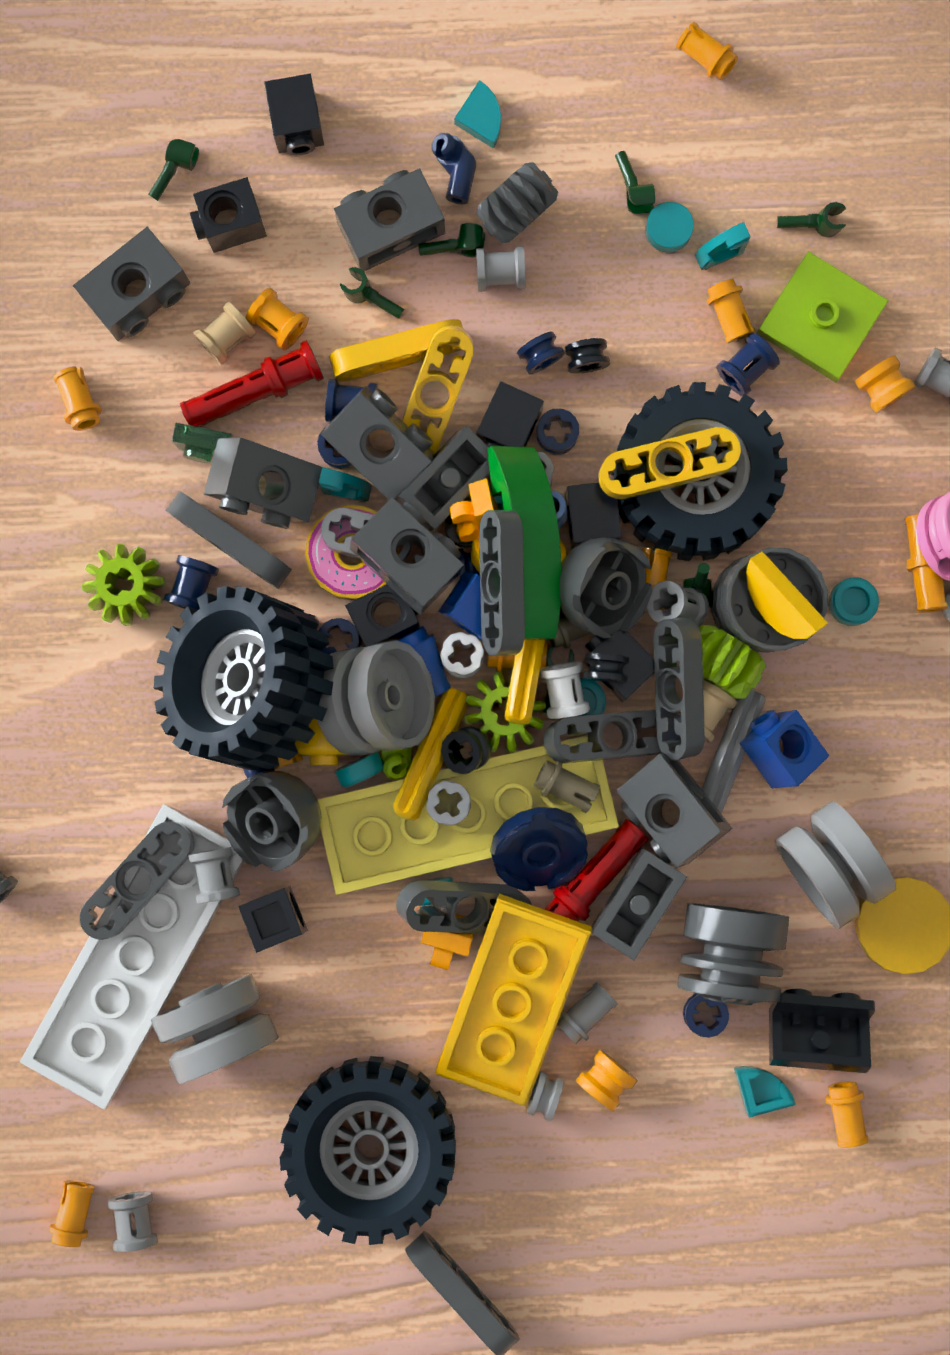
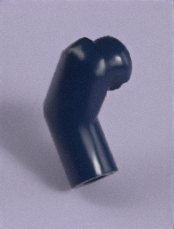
(458, 163)

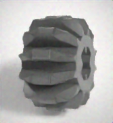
(517, 202)

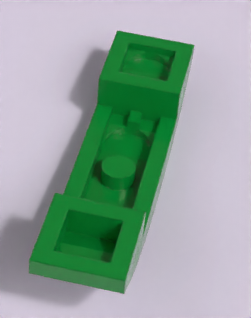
(524, 487)

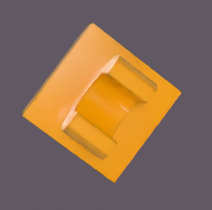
(473, 511)
(445, 944)

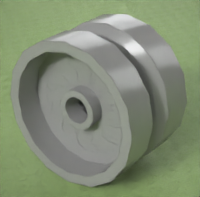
(377, 699)
(836, 864)
(216, 1032)

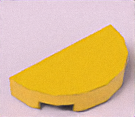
(781, 601)

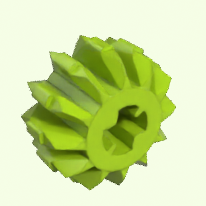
(121, 568)
(729, 662)
(490, 718)

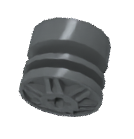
(736, 612)
(733, 953)

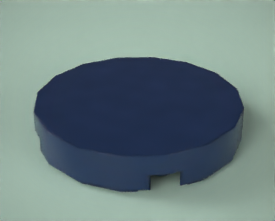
(539, 848)

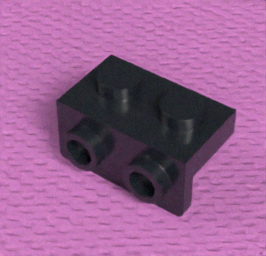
(820, 1031)

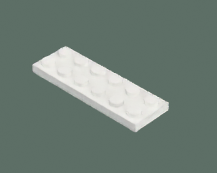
(126, 979)

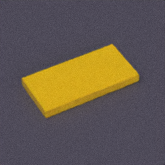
(513, 999)

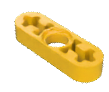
(389, 352)
(458, 365)
(707, 466)

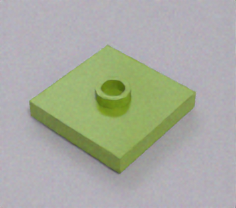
(822, 316)

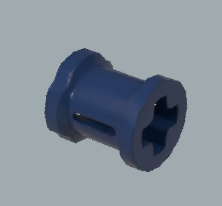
(763, 358)
(339, 396)
(190, 582)

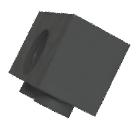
(376, 242)
(138, 259)
(387, 470)
(236, 477)
(447, 477)
(415, 583)
(699, 819)
(637, 903)

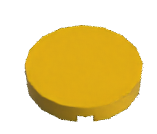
(906, 928)

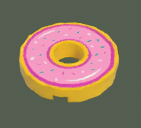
(328, 569)

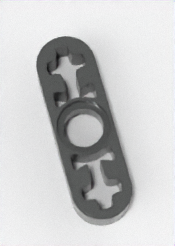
(228, 540)
(502, 582)
(678, 734)
(595, 748)
(447, 897)
(103, 898)
(462, 1294)

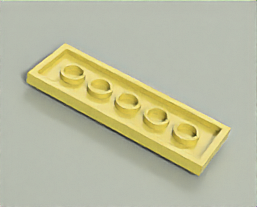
(376, 846)

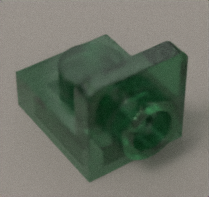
(197, 442)

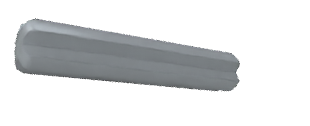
(730, 752)

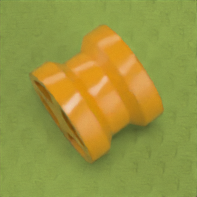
(885, 384)
(606, 1080)

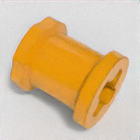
(277, 319)

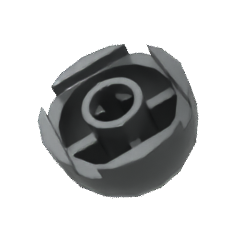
(604, 586)
(272, 819)

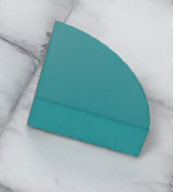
(480, 115)
(723, 246)
(344, 485)
(762, 1091)

